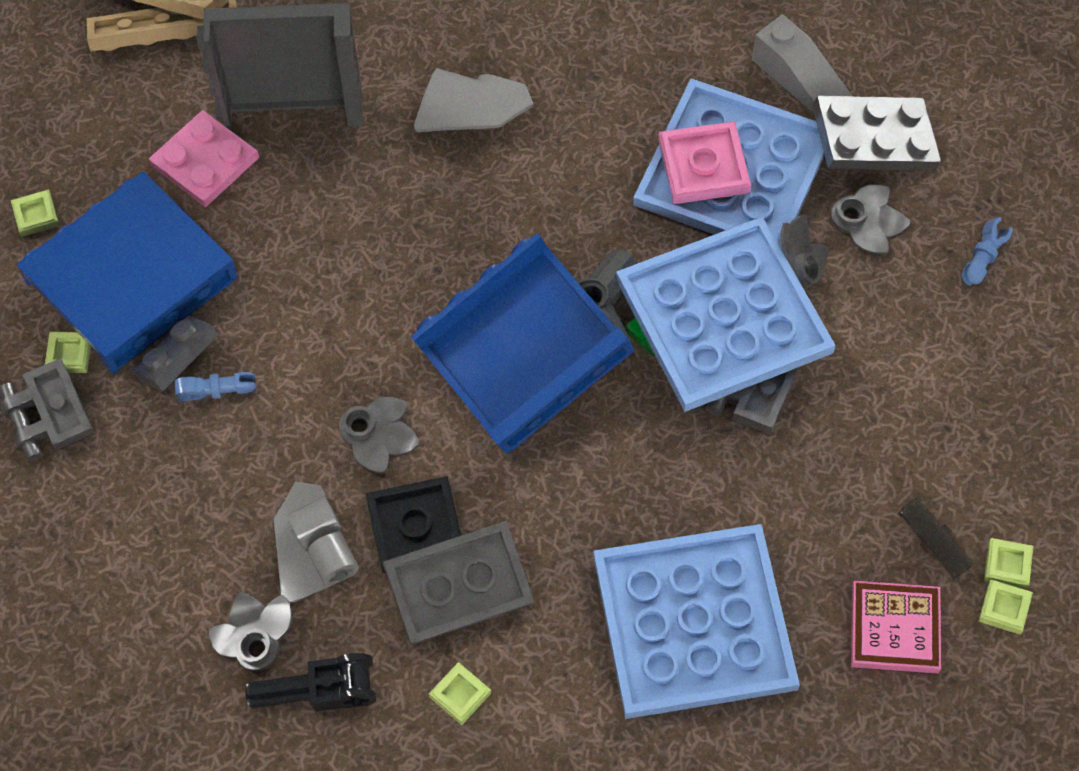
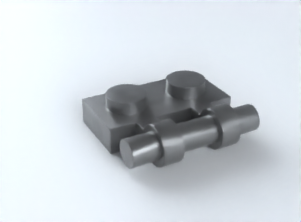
(57, 404)
(758, 404)

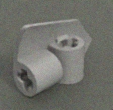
(470, 103)
(310, 544)

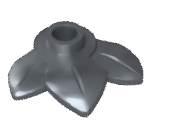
(874, 219)
(804, 258)
(383, 436)
(252, 626)

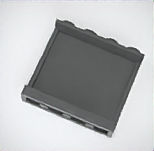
(281, 59)

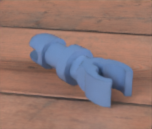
(985, 252)
(197, 388)

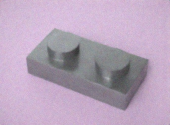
(175, 352)

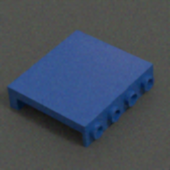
(128, 270)
(522, 343)

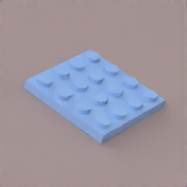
(779, 154)
(724, 313)
(694, 621)

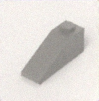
(796, 62)

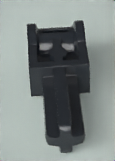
(326, 685)

